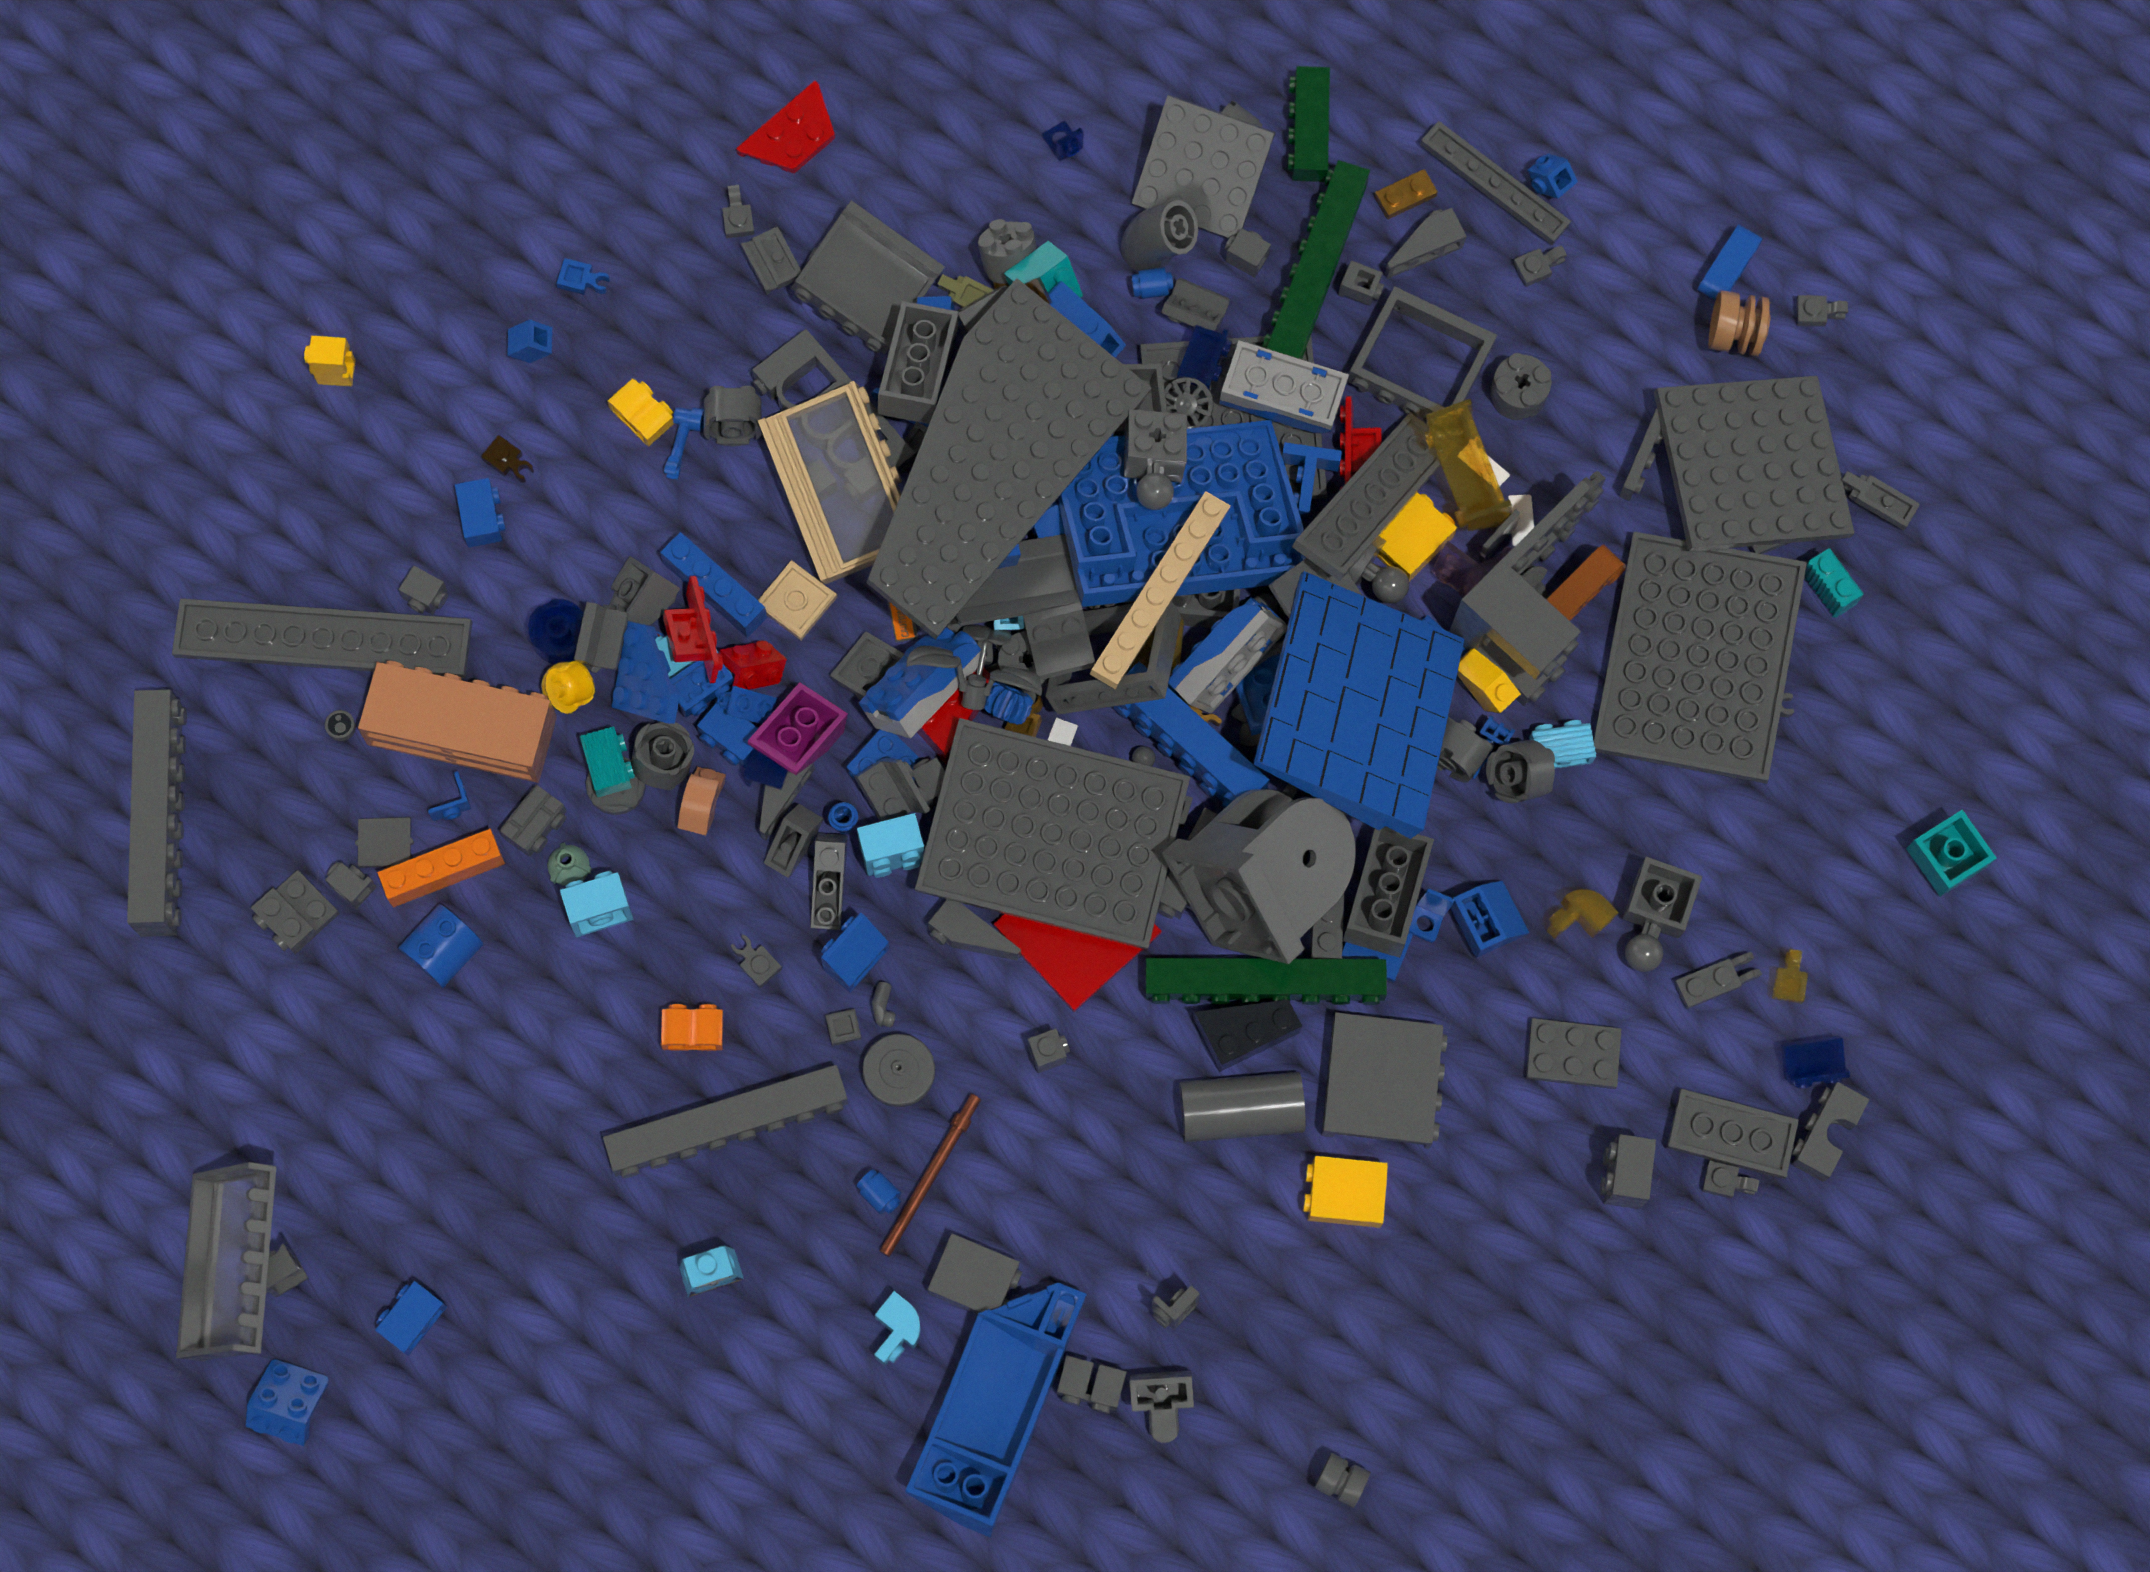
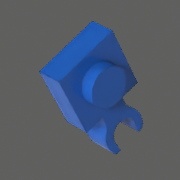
(577, 276)

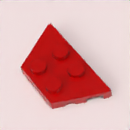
(793, 133)

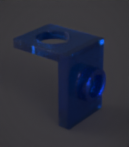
(1066, 146)
(764, 771)

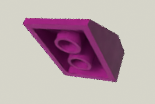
(800, 729)

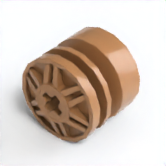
(1739, 323)

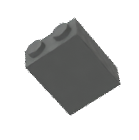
(974, 1276)

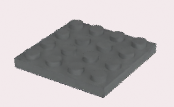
(1206, 163)

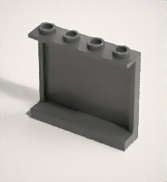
(864, 276)
(1384, 1079)

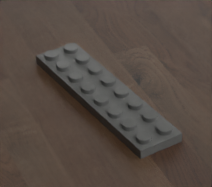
(1370, 500)

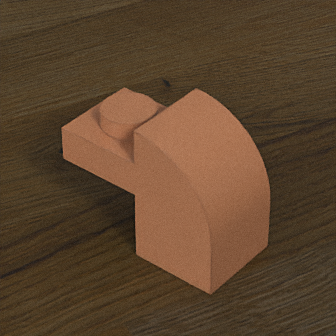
(700, 800)

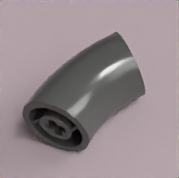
(1159, 235)

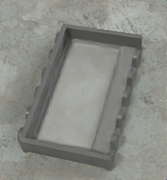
(226, 1262)

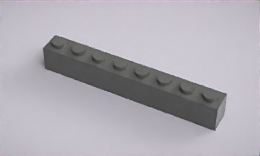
(725, 1121)

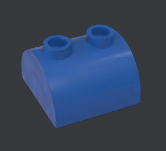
(441, 945)

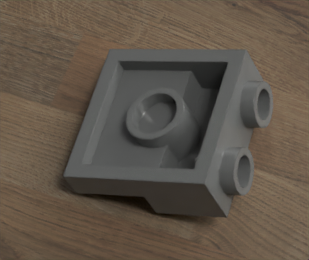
(865, 664)
(294, 912)

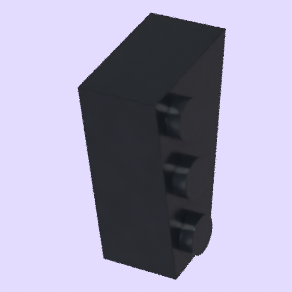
(1245, 1030)

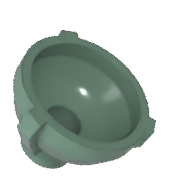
(574, 871)

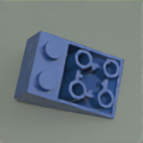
(1085, 318)

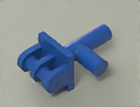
(1492, 739)

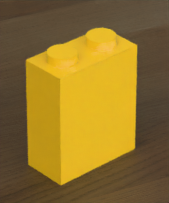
(1416, 536)
(1346, 1191)

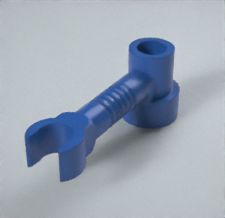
(687, 421)

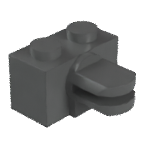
(1162, 1397)

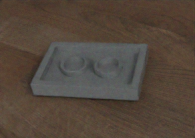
(1573, 1053)

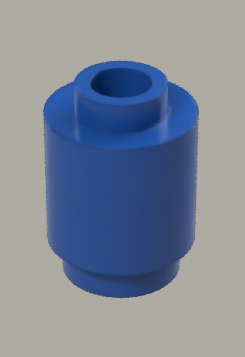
(1152, 283)
(879, 1192)

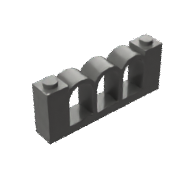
(798, 359)

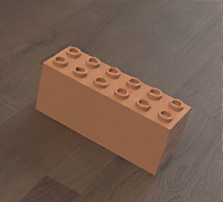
(458, 721)

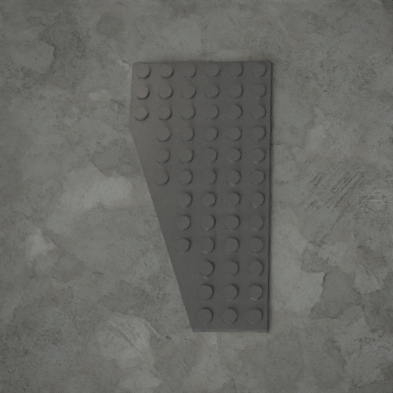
(1003, 444)

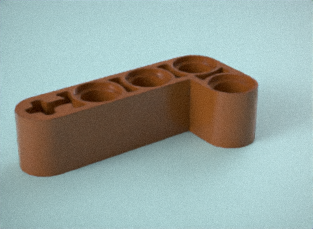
(1586, 582)

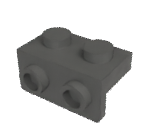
(1196, 305)

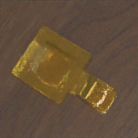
(1790, 982)

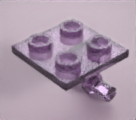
(1460, 570)

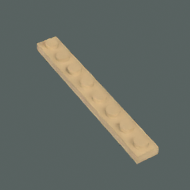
(1160, 590)

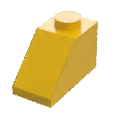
(1486, 682)

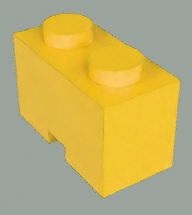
(330, 360)

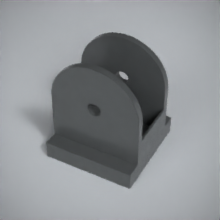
(1251, 874)

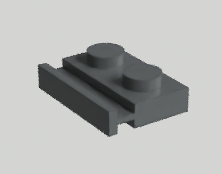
(771, 260)

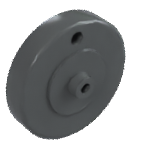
(899, 1070)

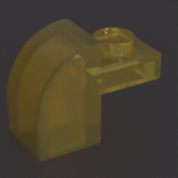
(1586, 908)

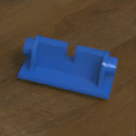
(747, 704)

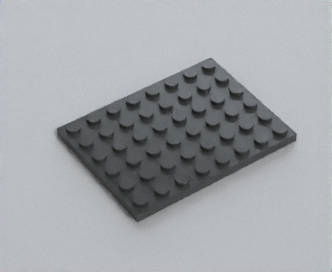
(1700, 658)
(1052, 833)

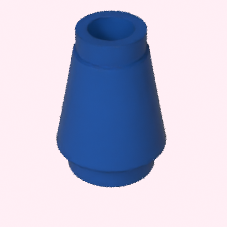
(840, 812)

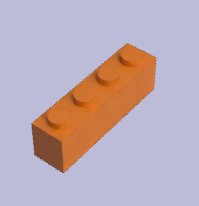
(441, 868)

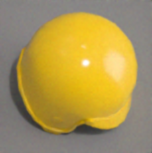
(568, 686)

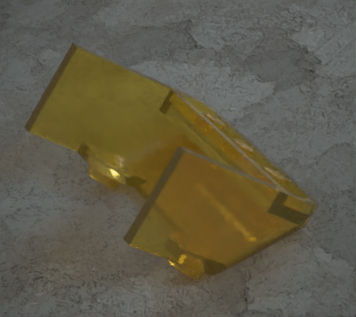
(1466, 467)

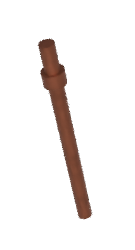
(960, 1124)

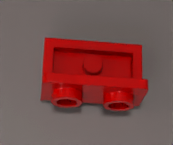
(754, 664)

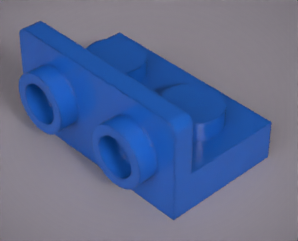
(696, 690)

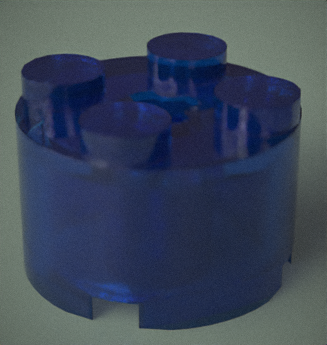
(550, 619)

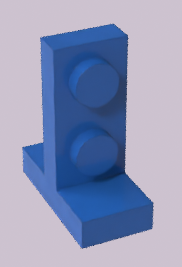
(1307, 460)

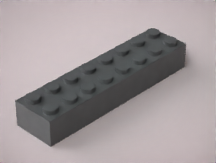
(156, 813)

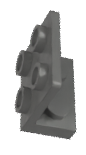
(1059, 640)
(891, 789)

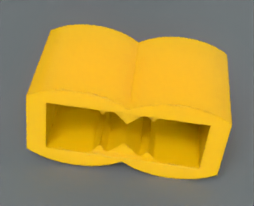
(641, 412)

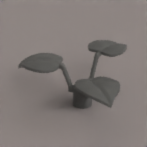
(975, 688)

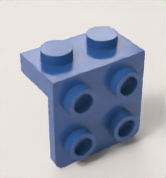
(285, 1401)

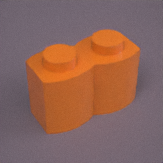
(692, 1029)

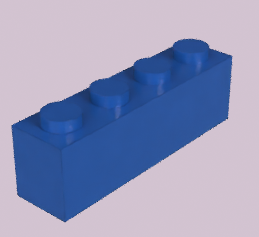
(719, 587)

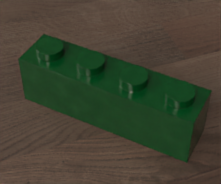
(1310, 123)

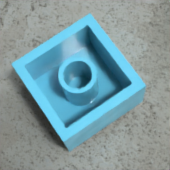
(891, 845)
(596, 903)

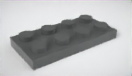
(1732, 1133)

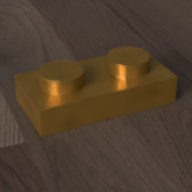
(1405, 194)

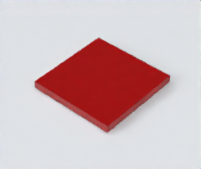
(1068, 960)

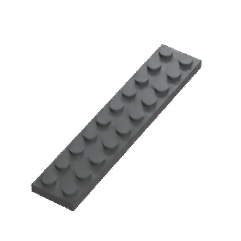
(319, 637)

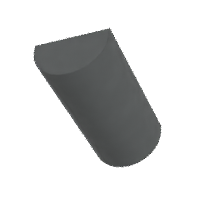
(1242, 1107)

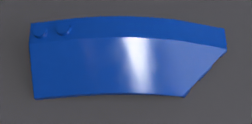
(994, 1406)

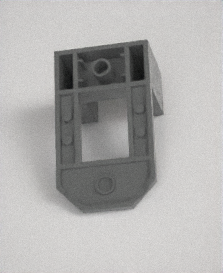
(1513, 621)

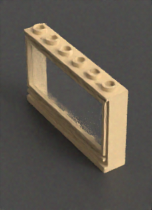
(835, 478)

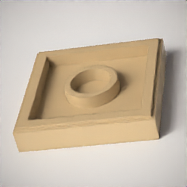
(797, 600)

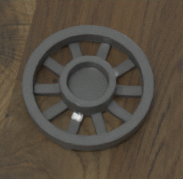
(1187, 403)

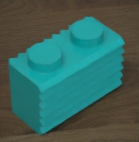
(1832, 583)
(606, 762)

